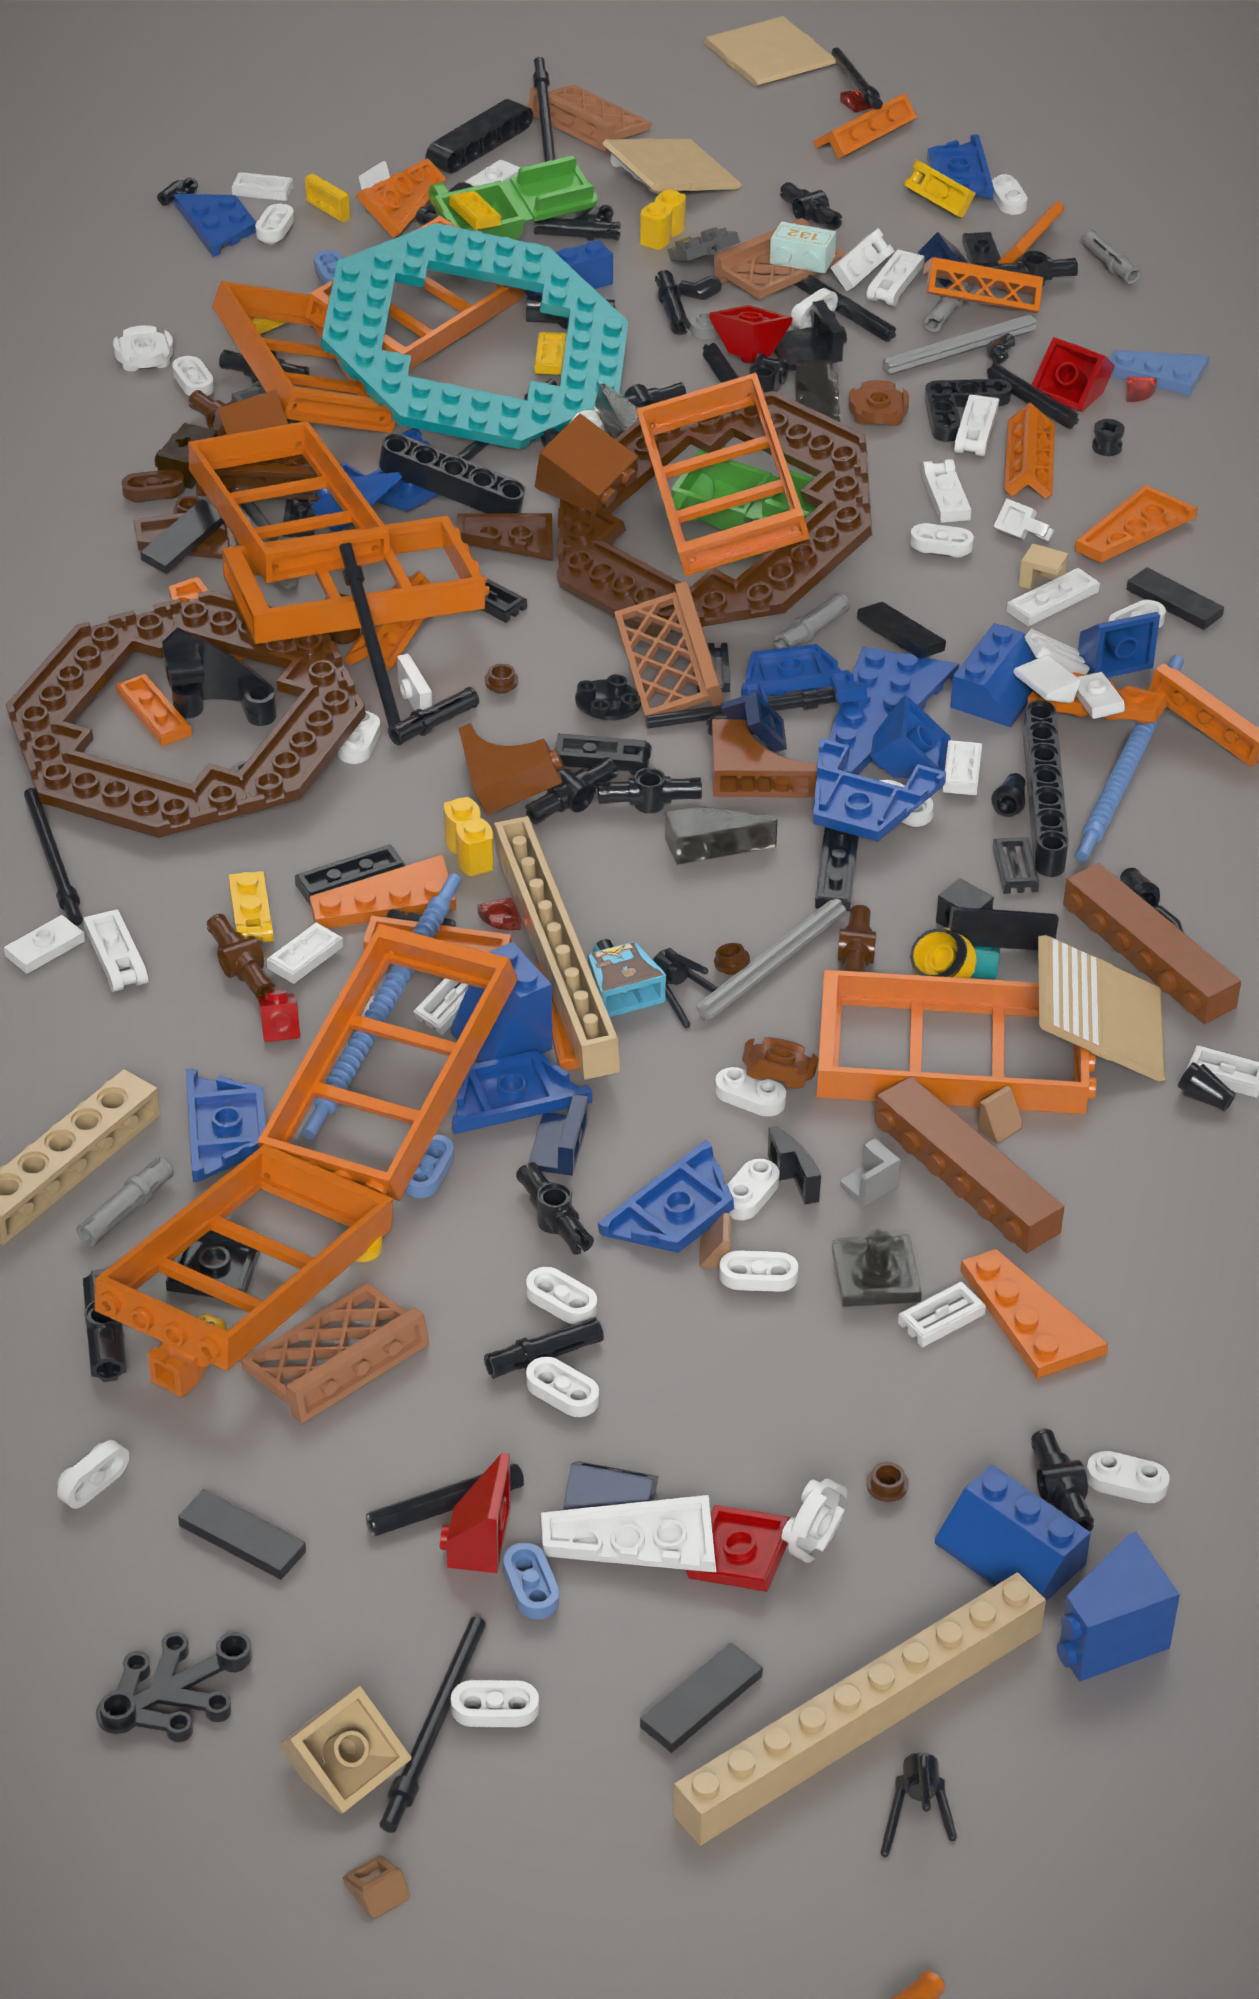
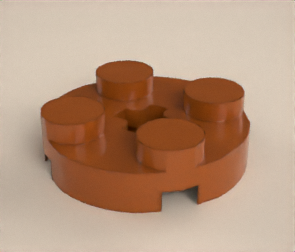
(878, 403)
(779, 1061)

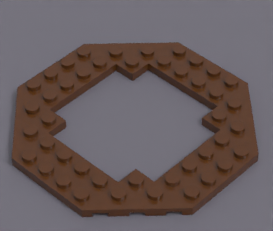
(776, 580)
(159, 805)

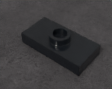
(980, 248)

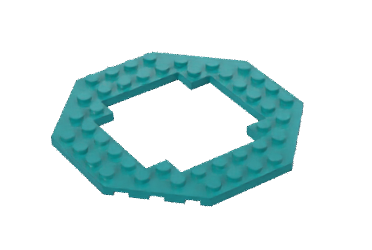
(360, 313)

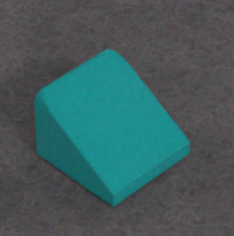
(986, 962)

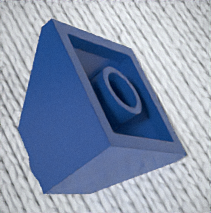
(370, 486)
(1120, 645)
(909, 739)

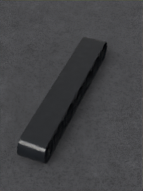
(1045, 789)

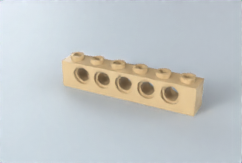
(73, 1149)

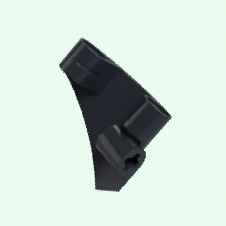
(206, 672)

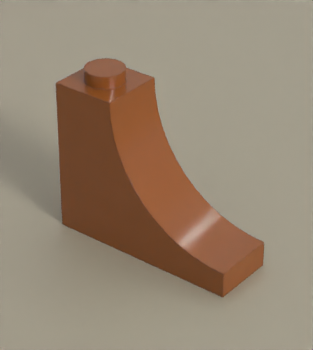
(750, 770)
(509, 773)

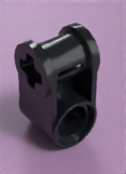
(770, 372)

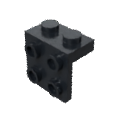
(819, 342)

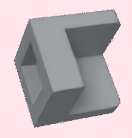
(876, 1176)

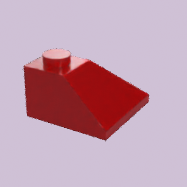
(750, 330)
(1073, 374)
(480, 1521)

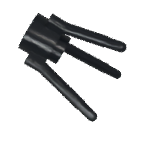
(677, 969)
(921, 1782)

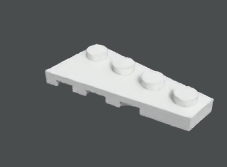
(646, 1533)

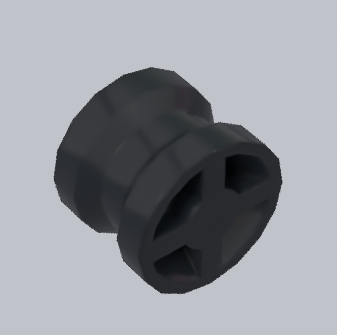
(1108, 437)

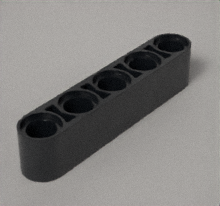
(479, 136)
(450, 475)

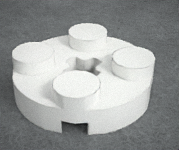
(143, 348)
(815, 1520)

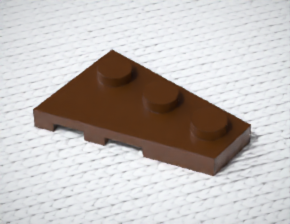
(150, 528)
(509, 532)

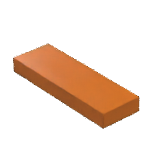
(153, 710)

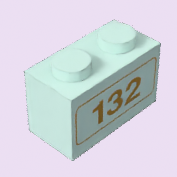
(802, 247)

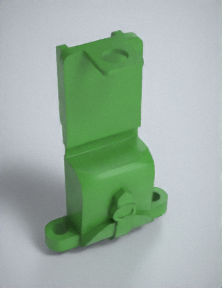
(534, 194)
(730, 478)

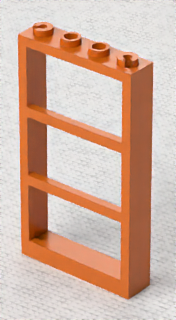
(237, 303)
(431, 340)
(744, 539)
(294, 558)
(386, 606)
(417, 953)
(949, 995)
(280, 1174)

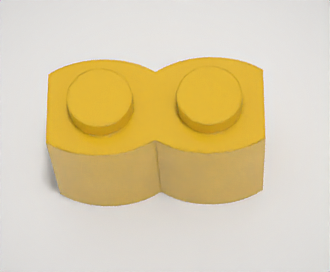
(662, 219)
(468, 836)

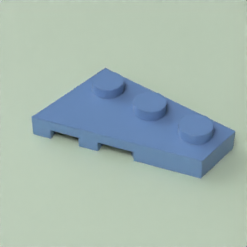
(1173, 371)

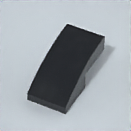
(794, 1163)

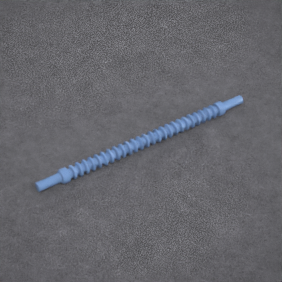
(1117, 782)
(380, 1009)

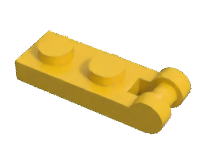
(940, 189)
(251, 905)

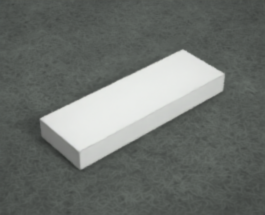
(1053, 597)

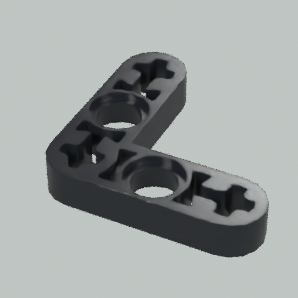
(945, 396)

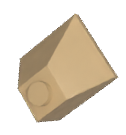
(345, 1750)

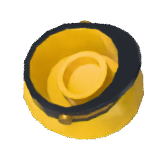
(943, 954)

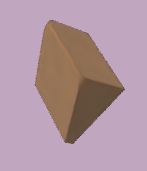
(999, 1115)
(715, 1242)
(377, 1886)

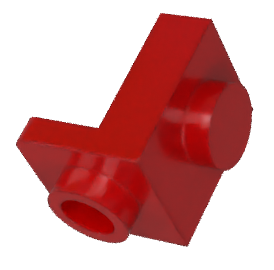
(279, 1016)

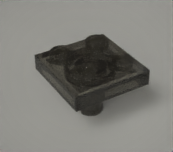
(876, 1269)

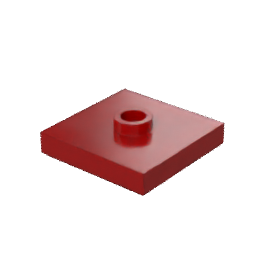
(745, 1548)

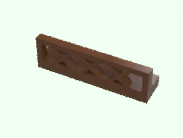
(263, 474)

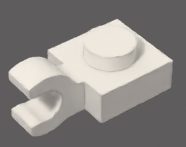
(1019, 520)

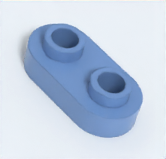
(325, 264)
(432, 1168)
(533, 1584)

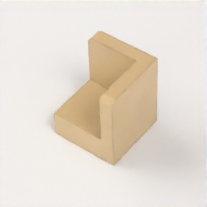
(1041, 562)

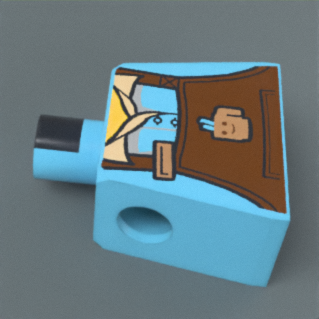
(626, 977)

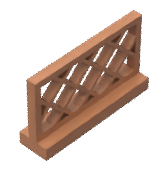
(588, 116)
(753, 258)
(692, 637)
(347, 1365)

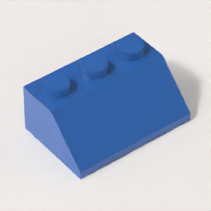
(591, 261)
(986, 678)
(1010, 1530)

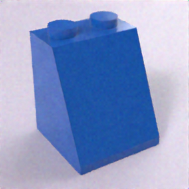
(524, 1019)
(1118, 1612)

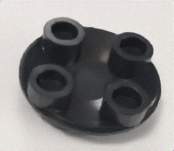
(607, 698)

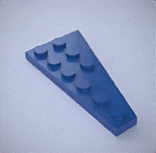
(887, 680)

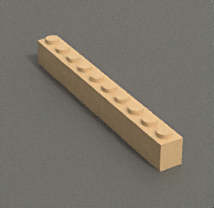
(557, 948)
(857, 1709)

